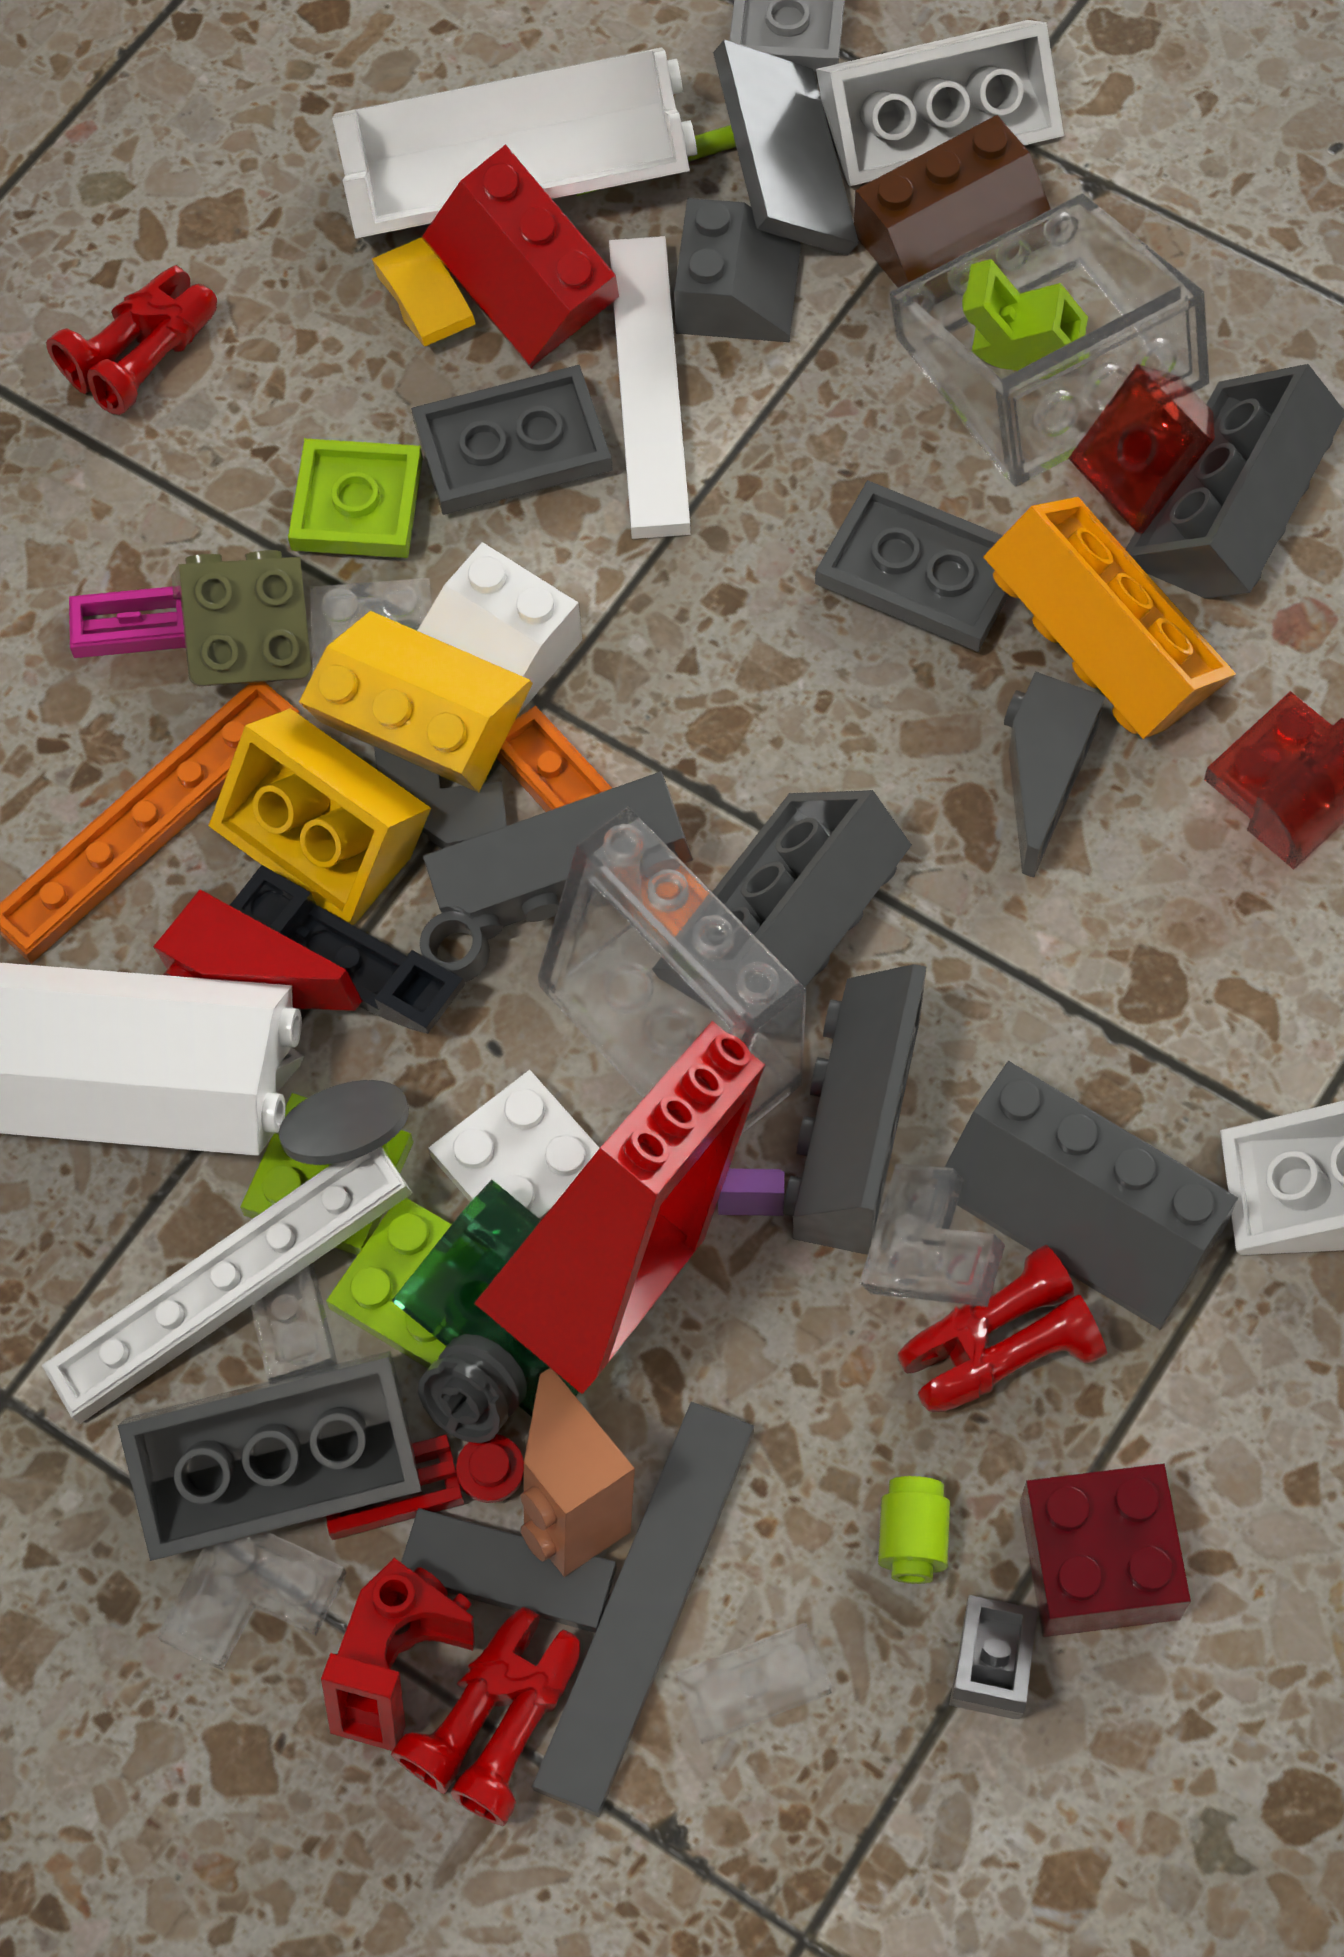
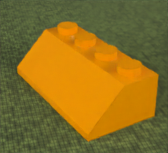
(1107, 615)

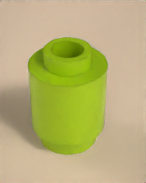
(914, 1529)

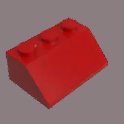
(520, 257)

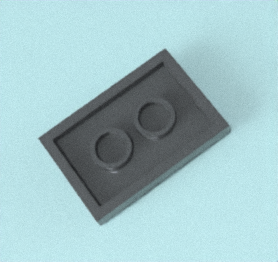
(511, 439)
(915, 566)

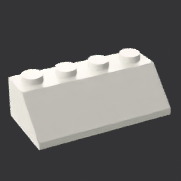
(920, 96)

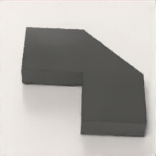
(455, 811)

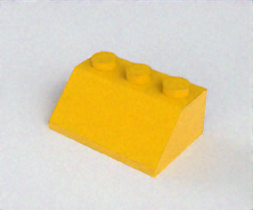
(416, 698)
(317, 814)

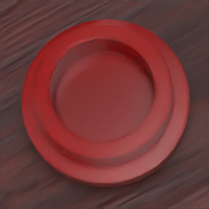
(490, 1469)

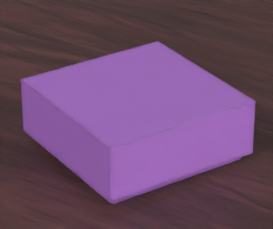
(752, 1192)

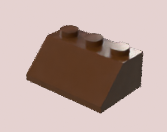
(948, 201)

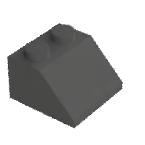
(733, 276)

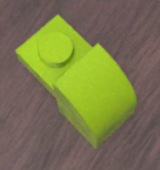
(1018, 326)

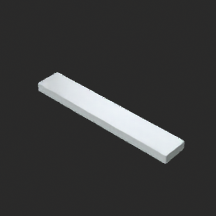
(649, 389)
(224, 1282)

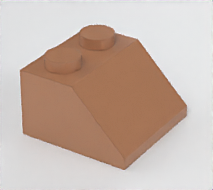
(573, 1481)

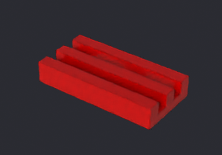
(406, 1509)

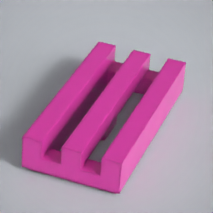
(129, 630)

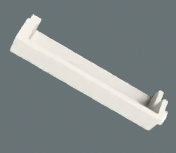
(566, 125)
(143, 1058)

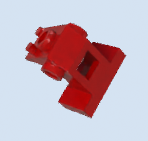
(358, 1682)

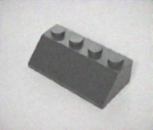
(1245, 484)
(808, 878)
(857, 1109)
(1090, 1192)
(270, 1455)

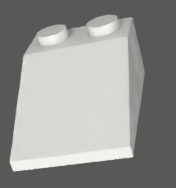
(506, 617)
(1288, 1181)

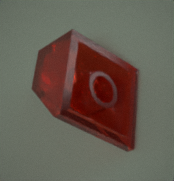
(1145, 443)

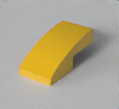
(424, 291)

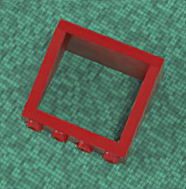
(629, 1215)

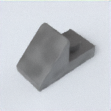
(994, 1658)

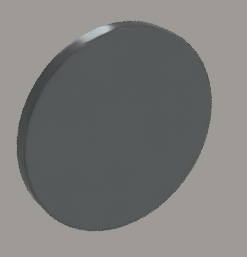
(344, 1122)

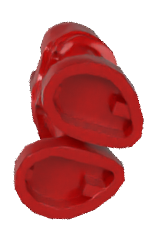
(160, 316)
(966, 1339)
(494, 1679)

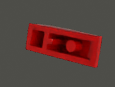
(225, 944)

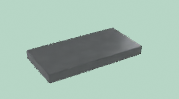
(785, 148)

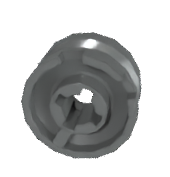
(472, 1388)

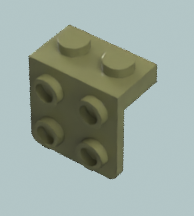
(243, 618)

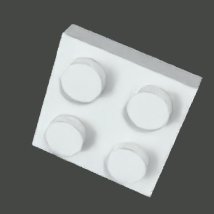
(520, 1143)

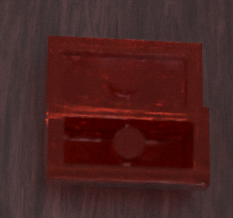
(1286, 778)

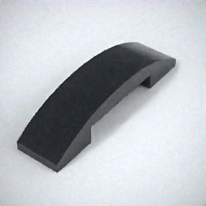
(391, 985)

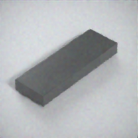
(505, 1572)

